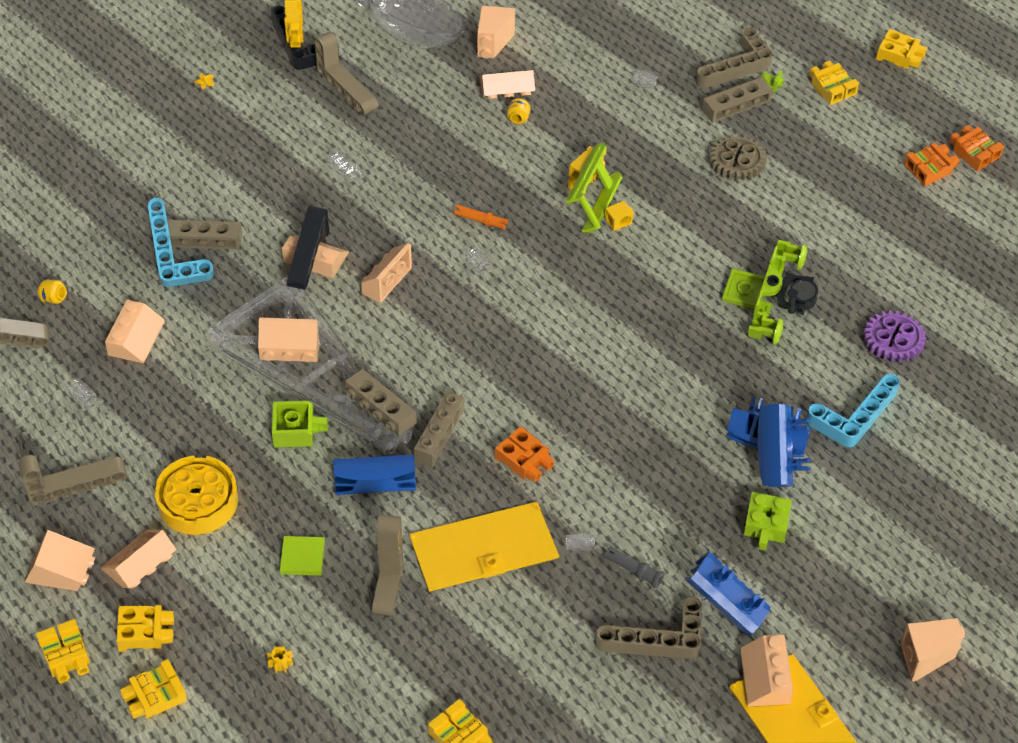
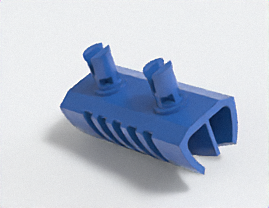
(744, 428)
(775, 445)
(374, 474)
(728, 593)

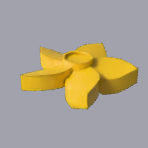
(204, 81)

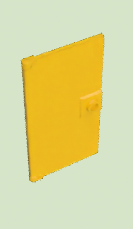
(483, 546)
(803, 721)

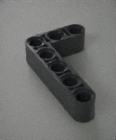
(300, 57)
(314, 230)

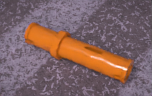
(486, 218)

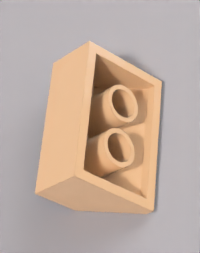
(507, 84)
(327, 258)
(387, 273)
(134, 332)
(288, 339)
(139, 558)
(767, 671)

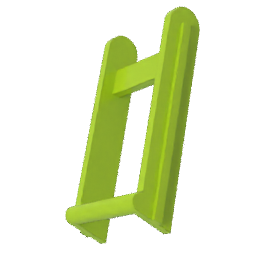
(610, 186)

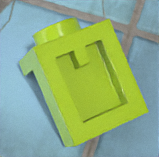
(774, 81)

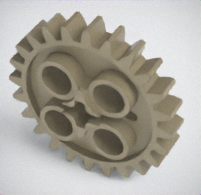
(750, 160)

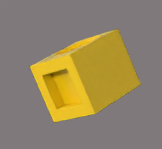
(619, 215)

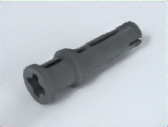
(642, 570)

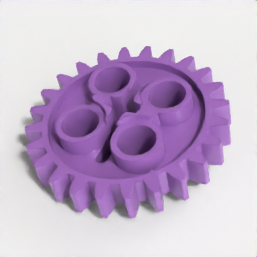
(907, 343)

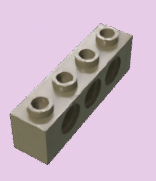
(736, 99)
(205, 234)
(380, 402)
(439, 429)

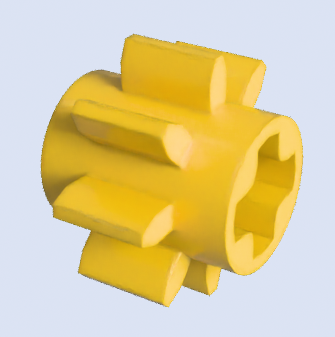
(282, 663)

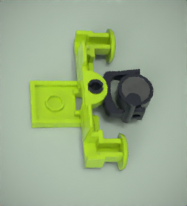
(750, 290)

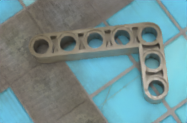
(756, 59)
(328, 64)
(23, 333)
(69, 481)
(390, 564)
(658, 638)

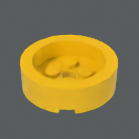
(196, 512)

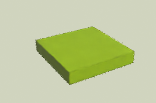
(302, 555)

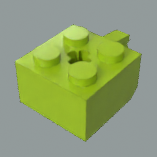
(295, 424)
(767, 518)

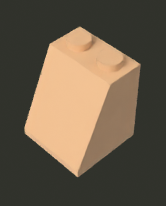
(495, 30)
(60, 563)
(931, 645)

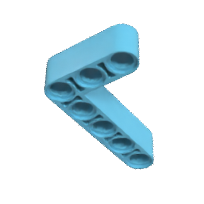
(165, 250)
(851, 430)

